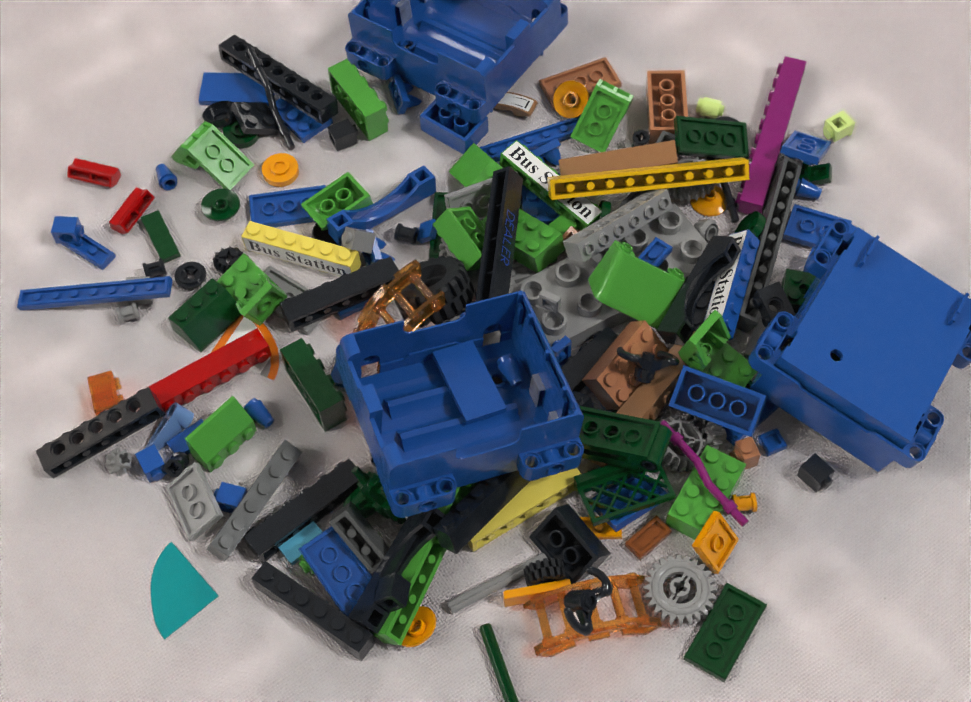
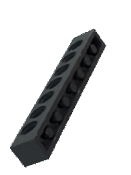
(284, 82)

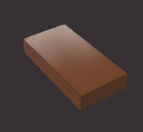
(648, 537)

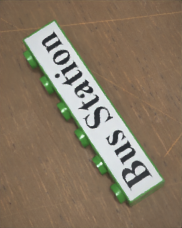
(535, 176)

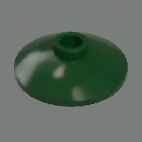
(217, 199)

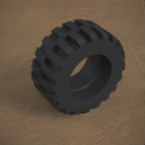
(439, 275)

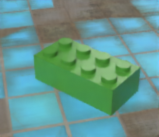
(358, 99)
(535, 242)
(695, 502)

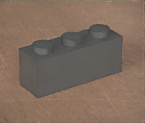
(359, 536)

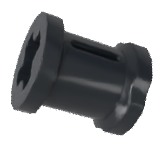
(637, 138)
(406, 233)
(154, 268)
(176, 464)

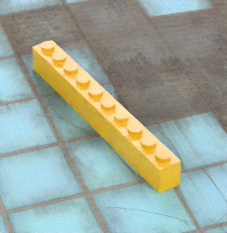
(648, 178)

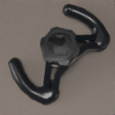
(647, 364)
(585, 601)

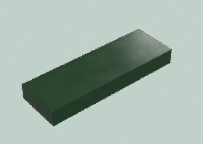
(160, 236)

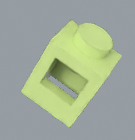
(838, 126)

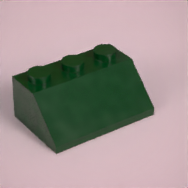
(205, 315)

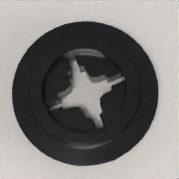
(220, 258)
(191, 268)

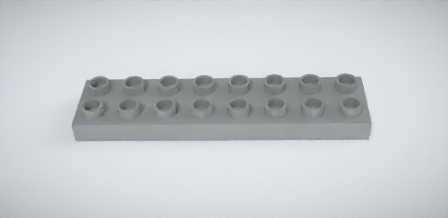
(580, 311)

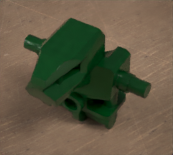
(370, 496)

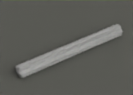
(491, 585)

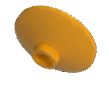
(563, 97)
(710, 205)
(421, 627)

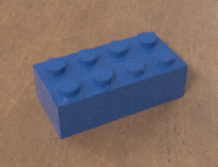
(718, 401)

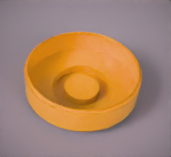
(280, 169)

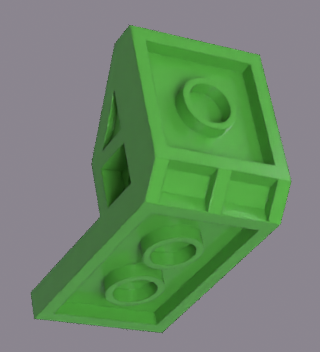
(602, 116)
(215, 154)
(252, 289)
(711, 354)

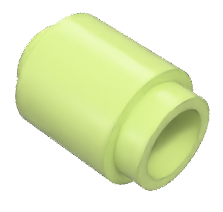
(710, 107)

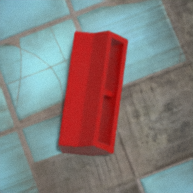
(94, 172)
(131, 210)

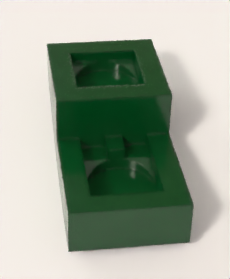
(817, 174)

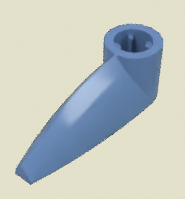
(172, 424)

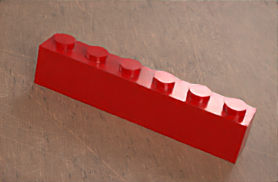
(212, 370)

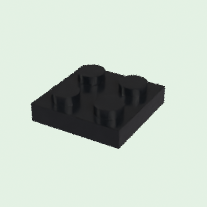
(254, 118)

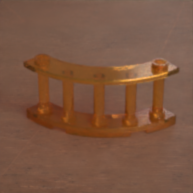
(385, 294)
(628, 626)

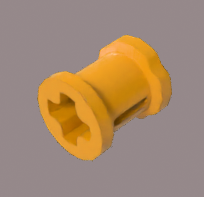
(745, 502)

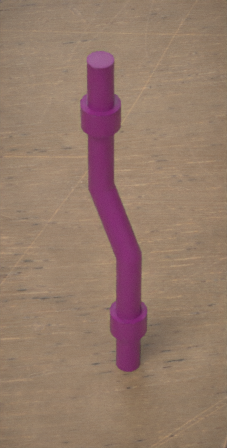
(729, 506)

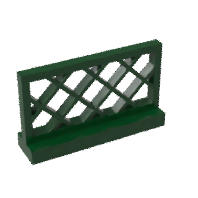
(612, 474)

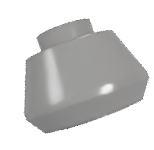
(707, 228)

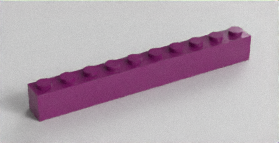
(772, 135)

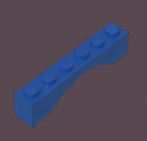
(411, 190)

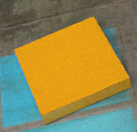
(715, 542)

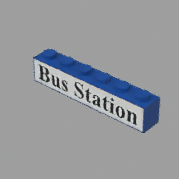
(732, 283)

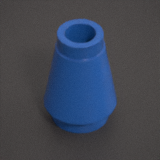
(166, 178)
(807, 189)
(510, 369)
(259, 412)

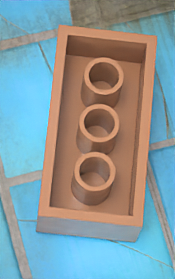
(665, 100)
(612, 376)

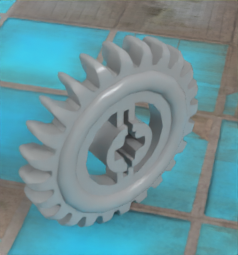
(675, 606)

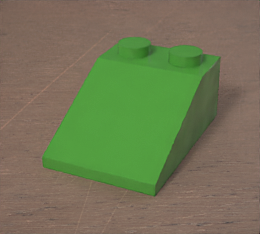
(474, 166)
(339, 195)

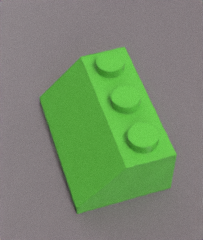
(462, 234)
(220, 434)

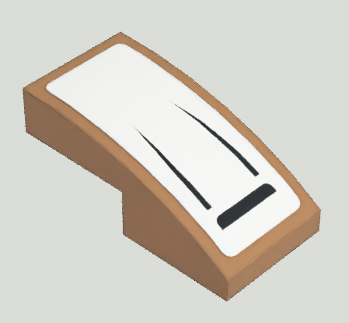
(517, 103)

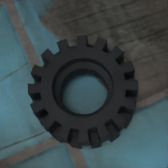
(544, 571)

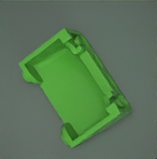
(635, 285)

